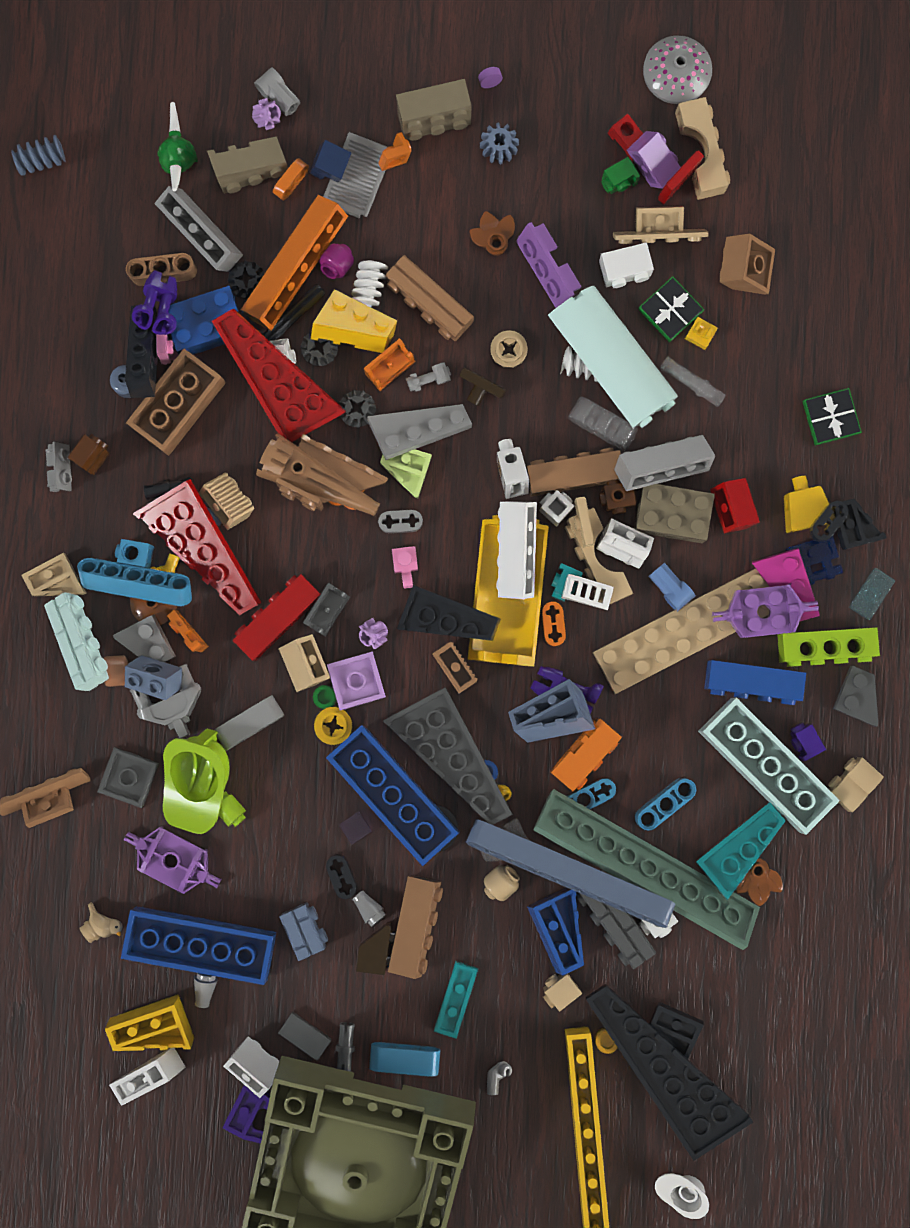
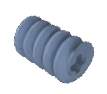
(38, 155)

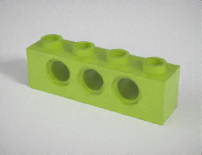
(866, 646)

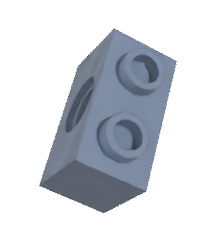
(153, 677)

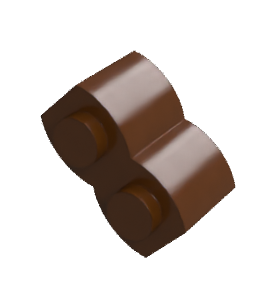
(89, 453)

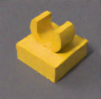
(701, 333)

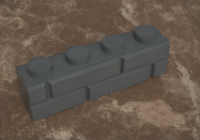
(620, 931)

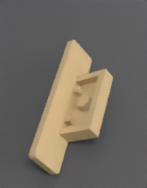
(660, 223)

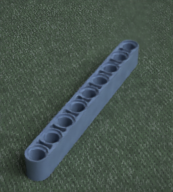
(571, 873)

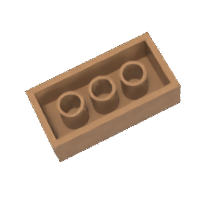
(178, 402)

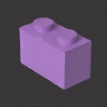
(654, 158)

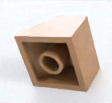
(747, 264)

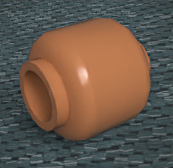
(116, 670)

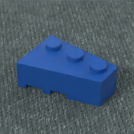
(558, 928)

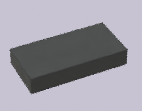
(305, 1036)

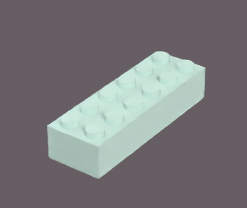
(768, 766)

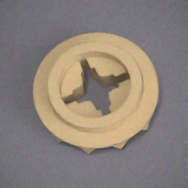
(509, 338)

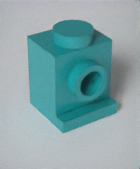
(560, 579)

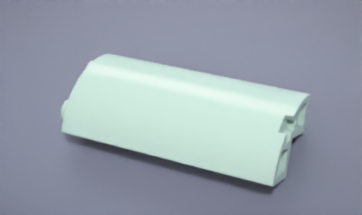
(613, 356)

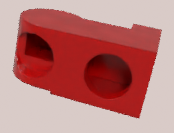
(625, 133)

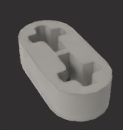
(400, 527)

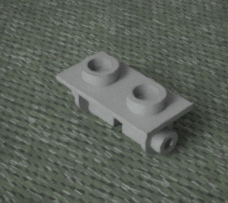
(60, 477)

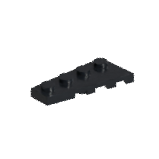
(442, 616)

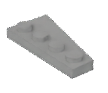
(416, 428)

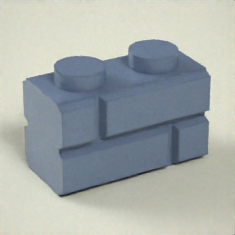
(303, 930)

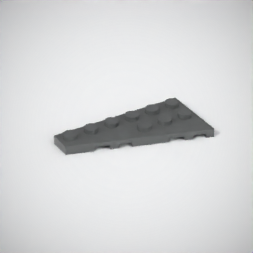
(444, 742)

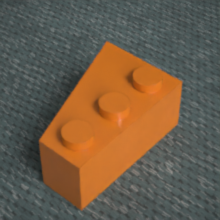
(585, 755)

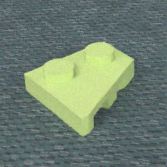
(409, 469)

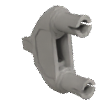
(174, 710)

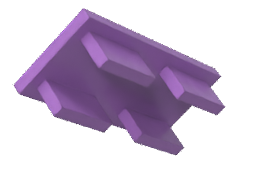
(557, 281)

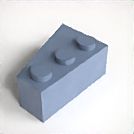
(552, 714)

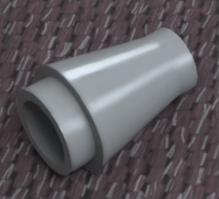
(369, 909)
(204, 988)

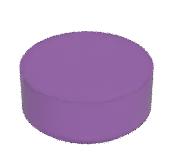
(490, 77)

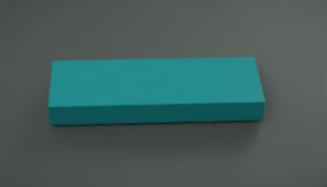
(456, 999)

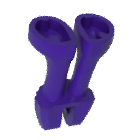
(157, 291)
(590, 694)

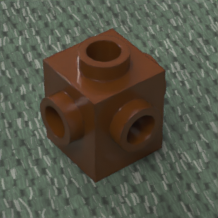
(607, 498)

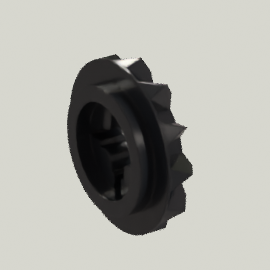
(238, 271)

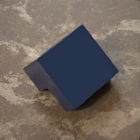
(330, 161)

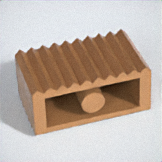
(455, 667)

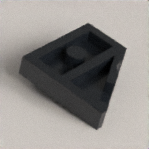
(857, 527)

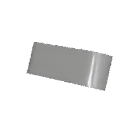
(249, 722)

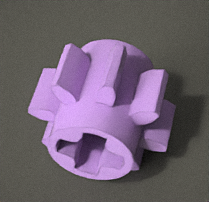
(266, 114)
(373, 633)

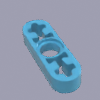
(596, 785)

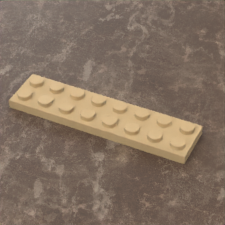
(673, 635)

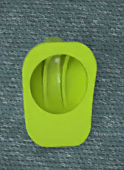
(194, 781)

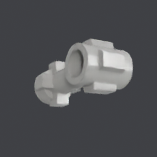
(440, 374)

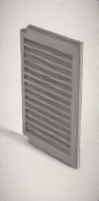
(361, 177)

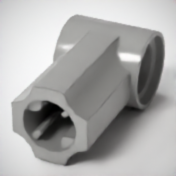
(274, 88)

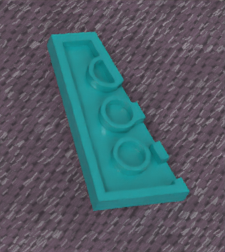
(738, 852)

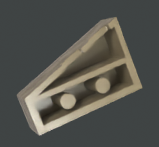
(248, 165)

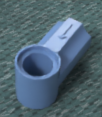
(675, 592)

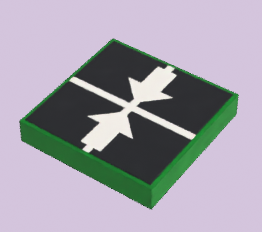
(671, 309)
(832, 416)

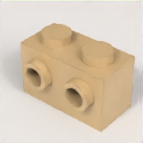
(304, 663)

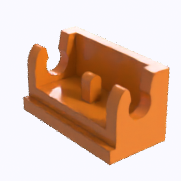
(389, 365)

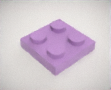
(356, 681)

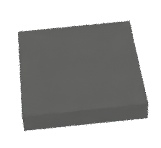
(128, 777)

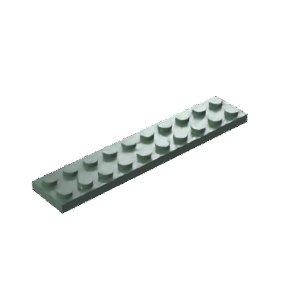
(646, 867)

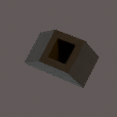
(373, 951)

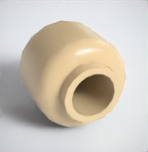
(501, 883)

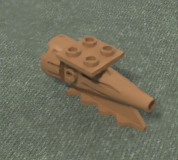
(323, 475)

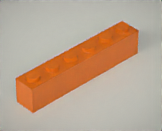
(294, 262)

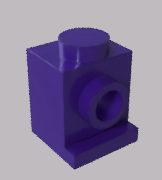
(806, 741)

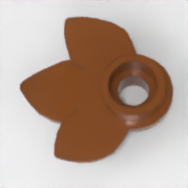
(493, 230)
(760, 884)

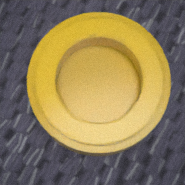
(604, 1042)

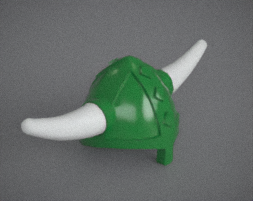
(176, 152)

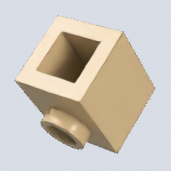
(560, 991)

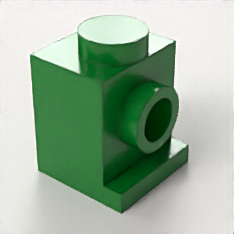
(620, 176)

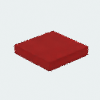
(680, 177)

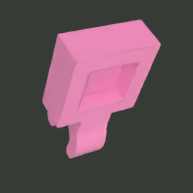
(165, 349)
(405, 562)

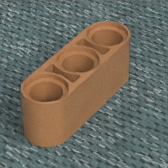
(173, 264)

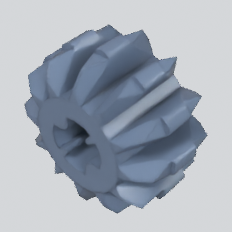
(497, 151)

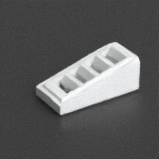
(568, 588)

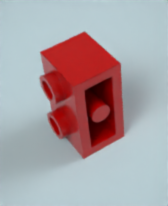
(736, 506)

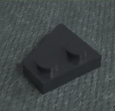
(677, 1027)

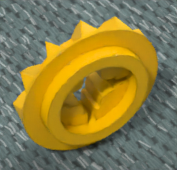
(339, 735)

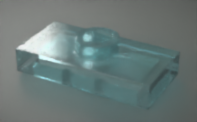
(872, 594)

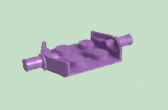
(783, 606)
(191, 860)

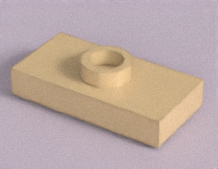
(582, 522)

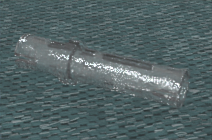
(692, 381)

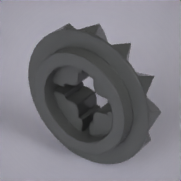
(316, 357)
(368, 408)

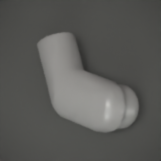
(495, 1074)

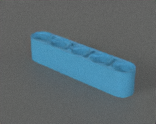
(135, 581)

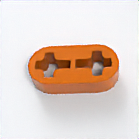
(291, 179)
(559, 622)

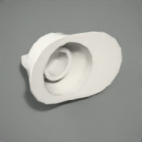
(684, 1194)

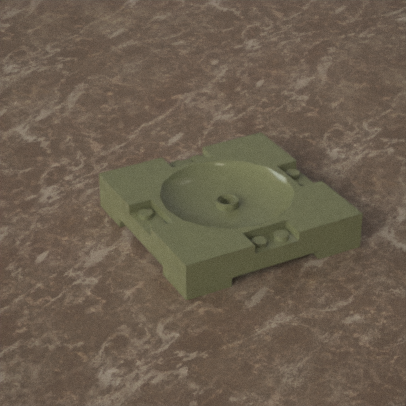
(356, 1153)

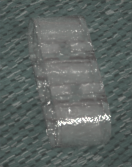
(602, 423)

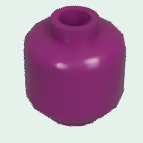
(336, 260)

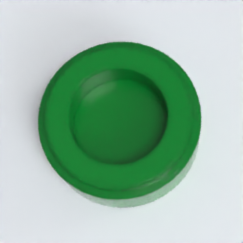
(324, 697)

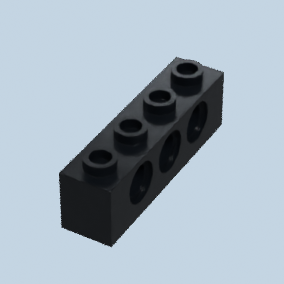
(141, 360)

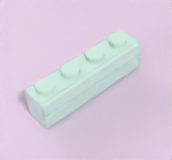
(77, 641)

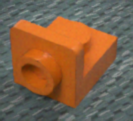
(396, 154)

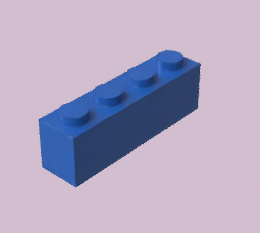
(756, 681)

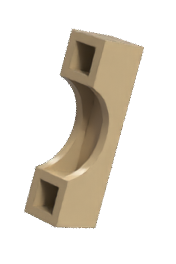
(695, 121)
(594, 569)

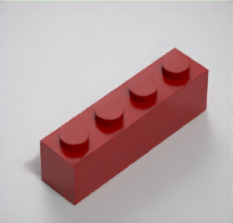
(277, 617)

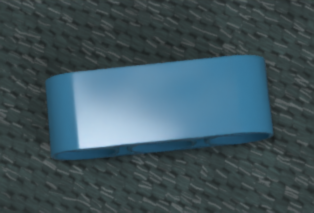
(676, 799)
(404, 1059)

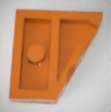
(181, 625)

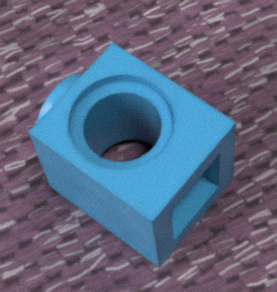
(144, 556)

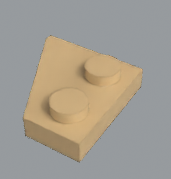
(53, 578)

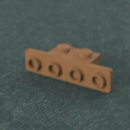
(46, 799)

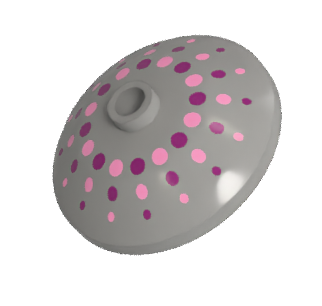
(673, 81)

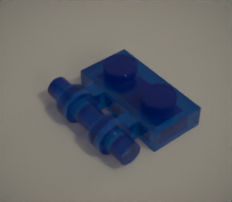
(819, 552)

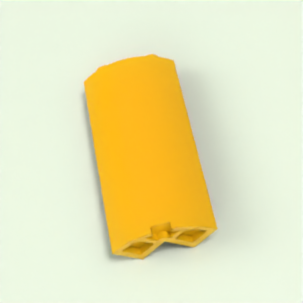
(519, 622)

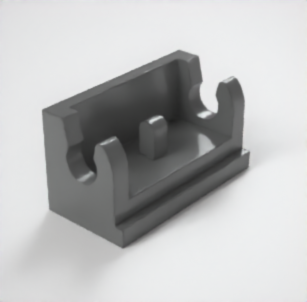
(326, 609)

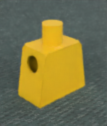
(803, 505)

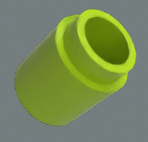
(231, 810)

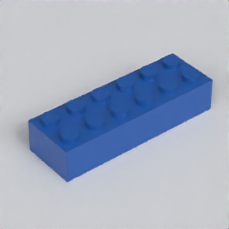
(392, 795)
(198, 945)

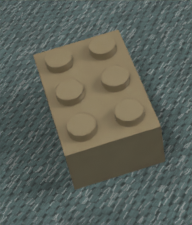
(434, 109)
(674, 513)

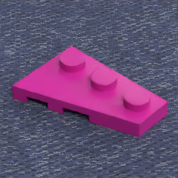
(788, 569)

